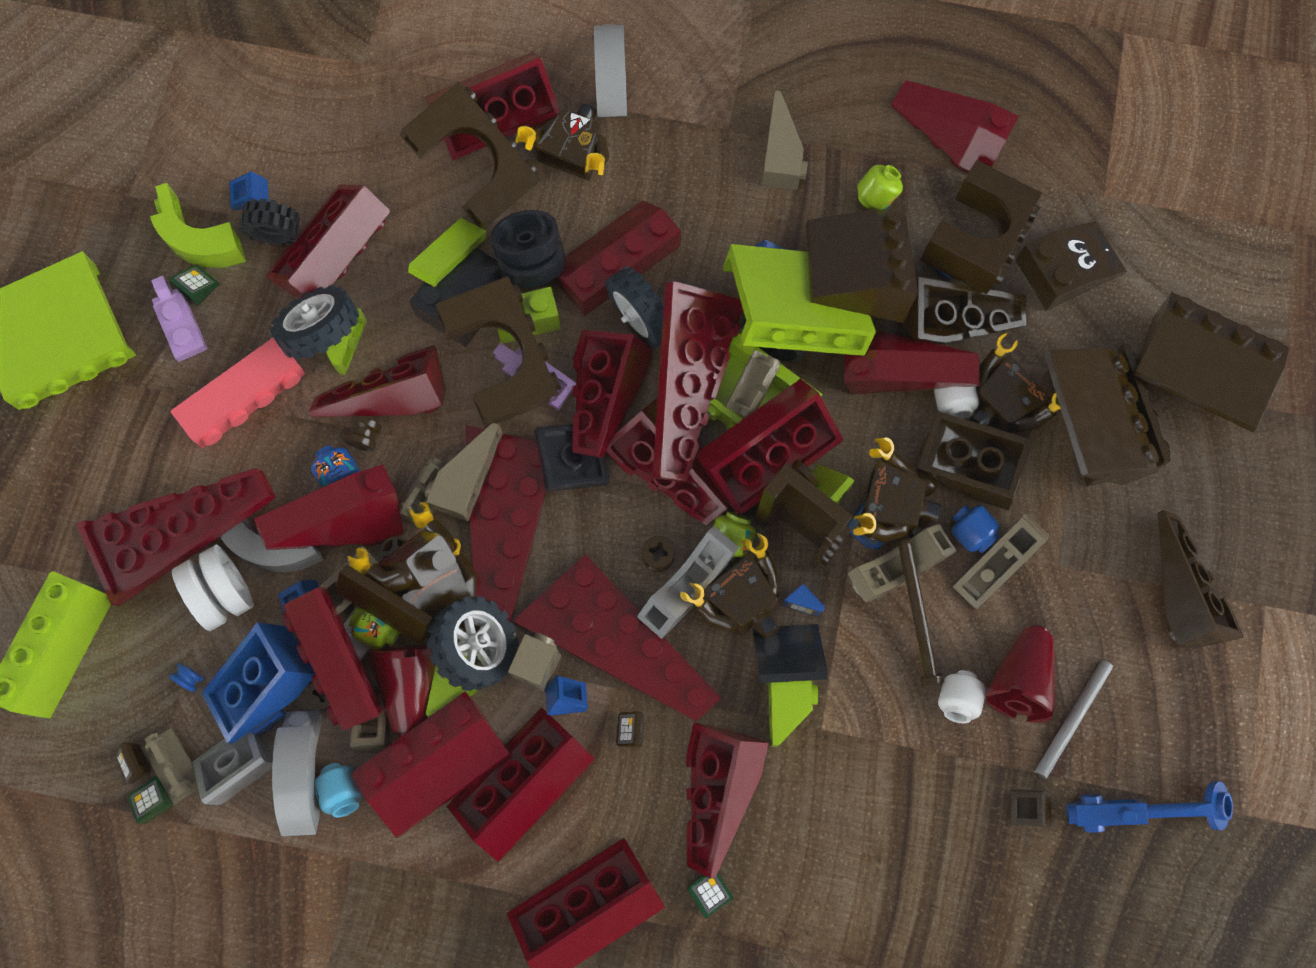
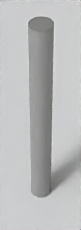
(1073, 719)

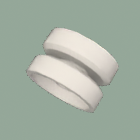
(212, 588)

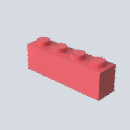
(237, 394)

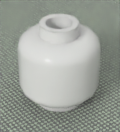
(957, 401)
(962, 697)

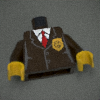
(569, 142)

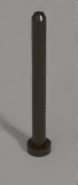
(931, 675)

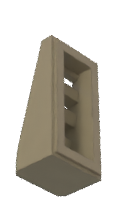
(382, 730)

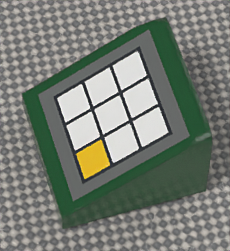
(195, 283)
(149, 801)
(709, 894)

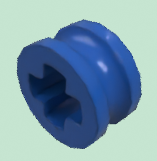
(186, 677)

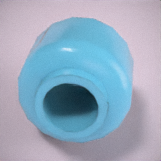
(337, 790)

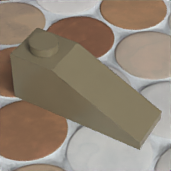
(784, 149)
(462, 478)
(1001, 561)

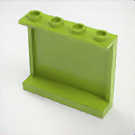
(779, 305)
(56, 332)

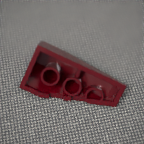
(956, 123)
(907, 364)
(607, 379)
(405, 389)
(634, 453)
(346, 512)
(723, 780)

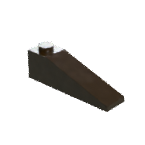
(958, 312)
(1191, 605)

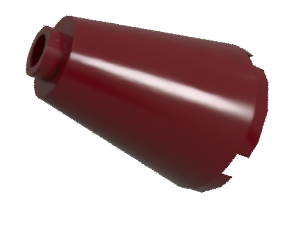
(1026, 677)
(404, 684)

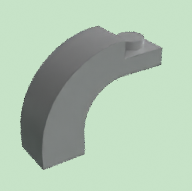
(610, 70)
(250, 547)
(702, 567)
(294, 773)

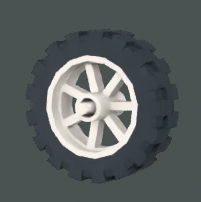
(637, 305)
(314, 322)
(494, 634)

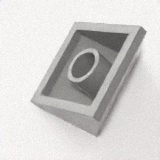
(231, 768)

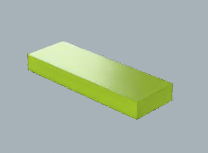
(447, 252)

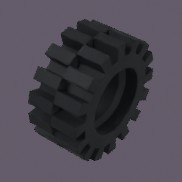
(269, 222)

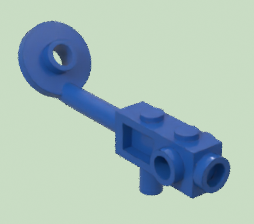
(1097, 813)

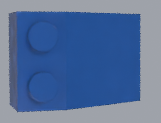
(257, 680)

